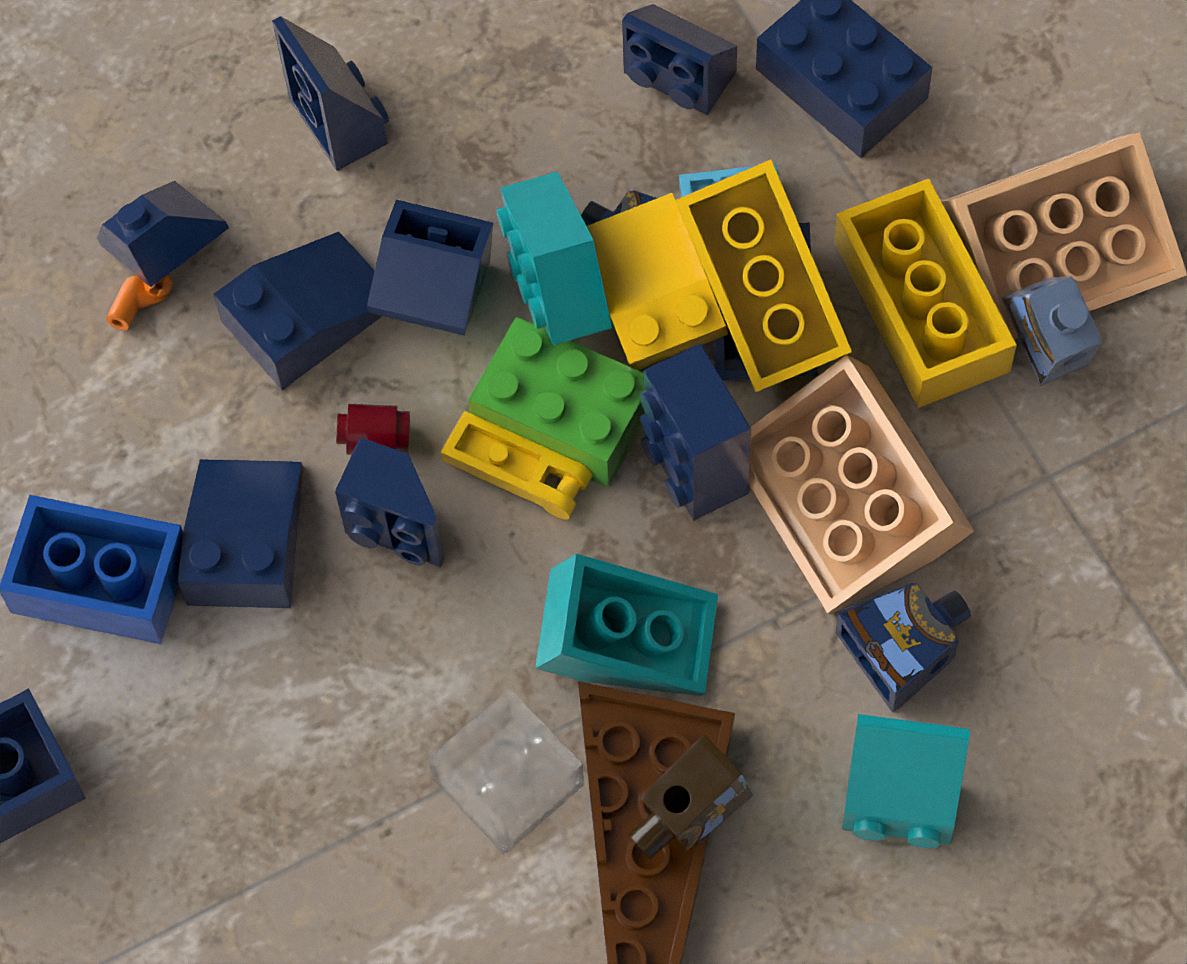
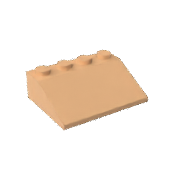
(1074, 217)
(850, 486)

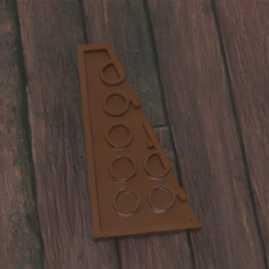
(627, 749)

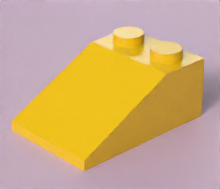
(655, 283)

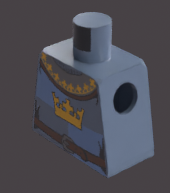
(1053, 327)

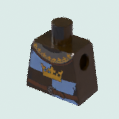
(702, 780)

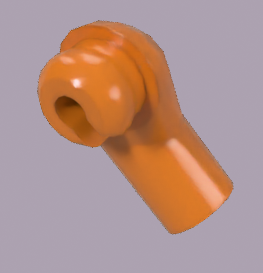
(134, 296)

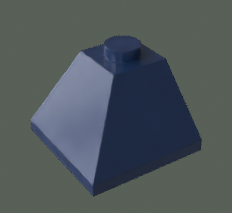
(160, 231)

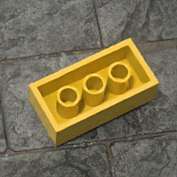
(763, 275)
(924, 293)

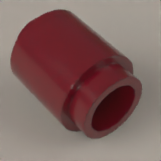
(375, 423)

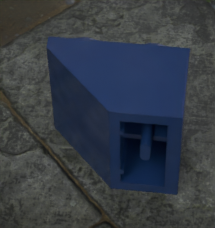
(677, 57)
(430, 267)
(388, 505)

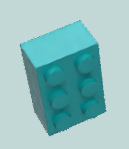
(553, 258)

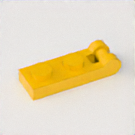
(515, 464)

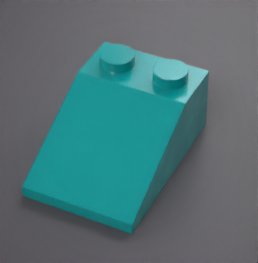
(625, 628)
(905, 780)

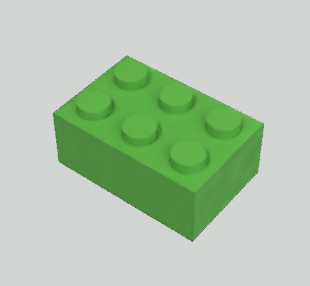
(562, 398)

